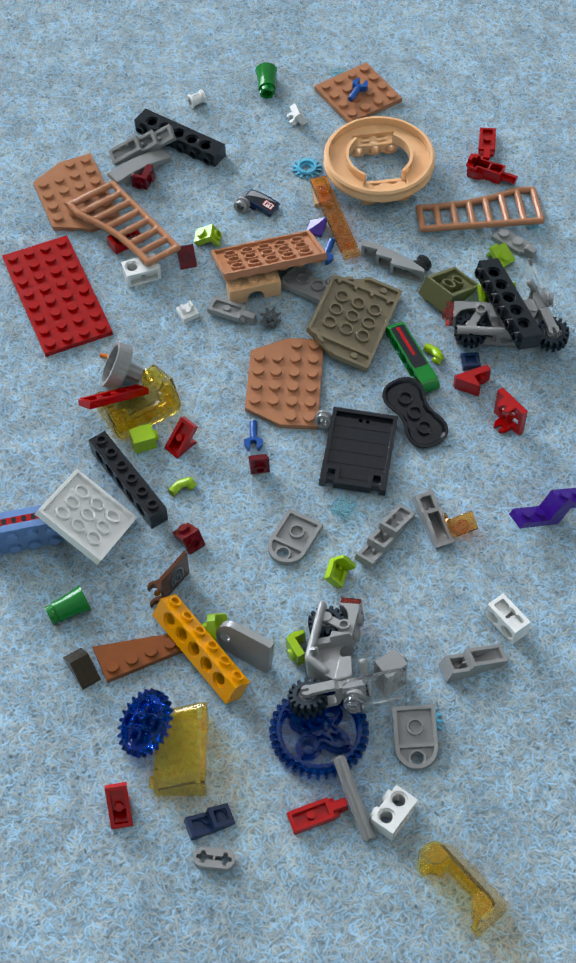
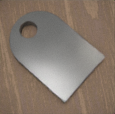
(295, 536)
(246, 645)
(415, 733)

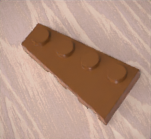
(133, 655)

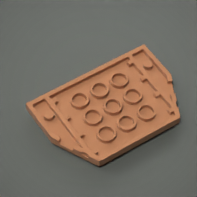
(67, 182)
(286, 383)

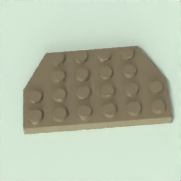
(353, 318)

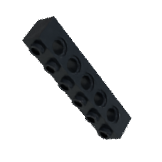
(188, 140)
(508, 304)
(128, 480)

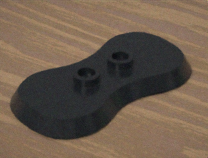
(421, 424)

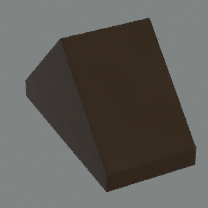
(82, 668)

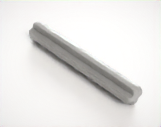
(354, 798)

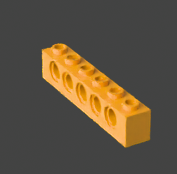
(201, 648)

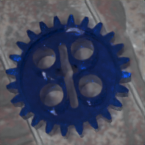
(145, 723)

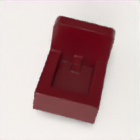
(144, 180)
(190, 537)

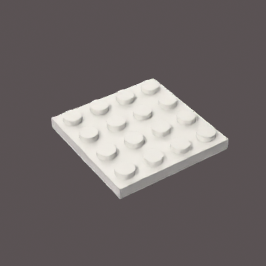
(86, 516)

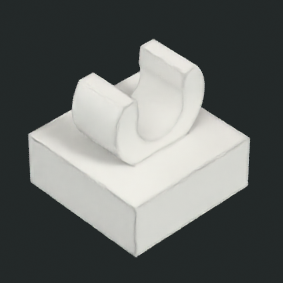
(296, 115)
(187, 312)

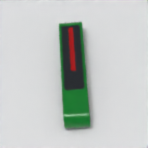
(412, 356)

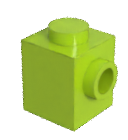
(143, 438)

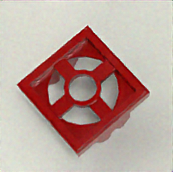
(510, 405)

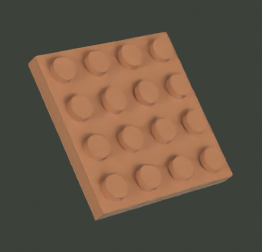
(366, 104)

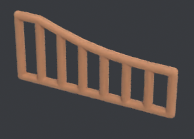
(489, 223)
(109, 227)

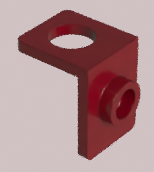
(187, 257)
(259, 464)

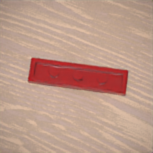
(113, 396)

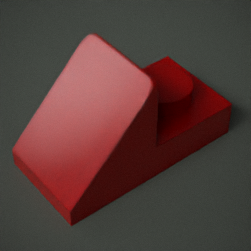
(472, 379)
(181, 437)
(118, 805)

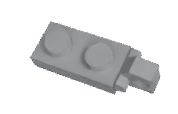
(514, 242)
(231, 311)

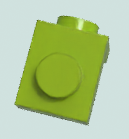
(207, 234)
(501, 252)
(338, 569)
(214, 622)
(294, 650)

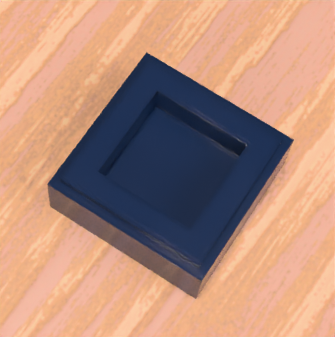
(470, 361)

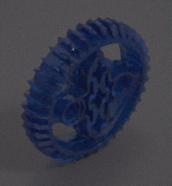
(317, 740)

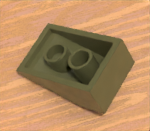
(447, 286)

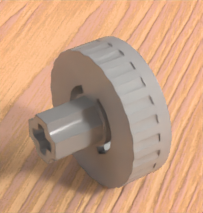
(119, 367)

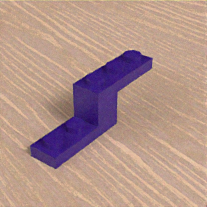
(549, 512)

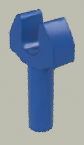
(357, 88)
(328, 248)
(253, 437)

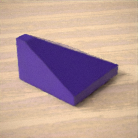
(317, 226)

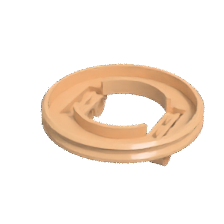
(371, 137)

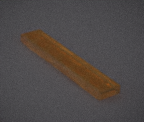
(335, 217)

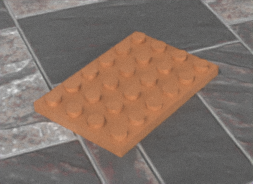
(268, 255)

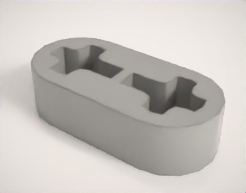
(214, 853)

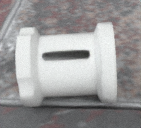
(196, 98)

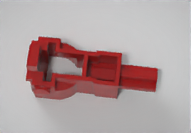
(481, 169)

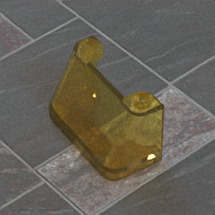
(146, 409)
(182, 757)
(487, 902)

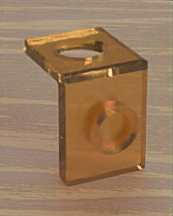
(461, 524)

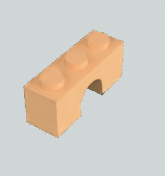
(242, 287)

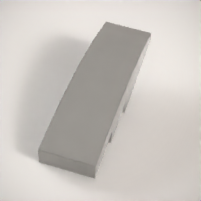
(140, 145)
(123, 172)
(397, 263)
(385, 536)

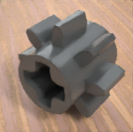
(275, 315)

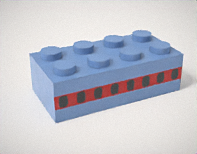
(24, 530)

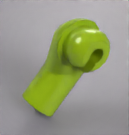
(436, 352)
(181, 483)

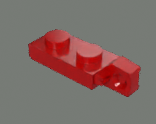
(487, 141)
(316, 814)

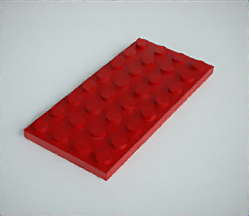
(57, 296)

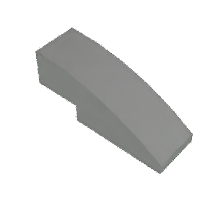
(432, 519)
(472, 662)

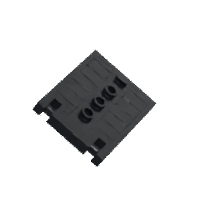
(358, 450)

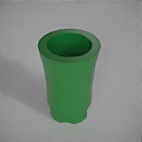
(266, 78)
(68, 606)

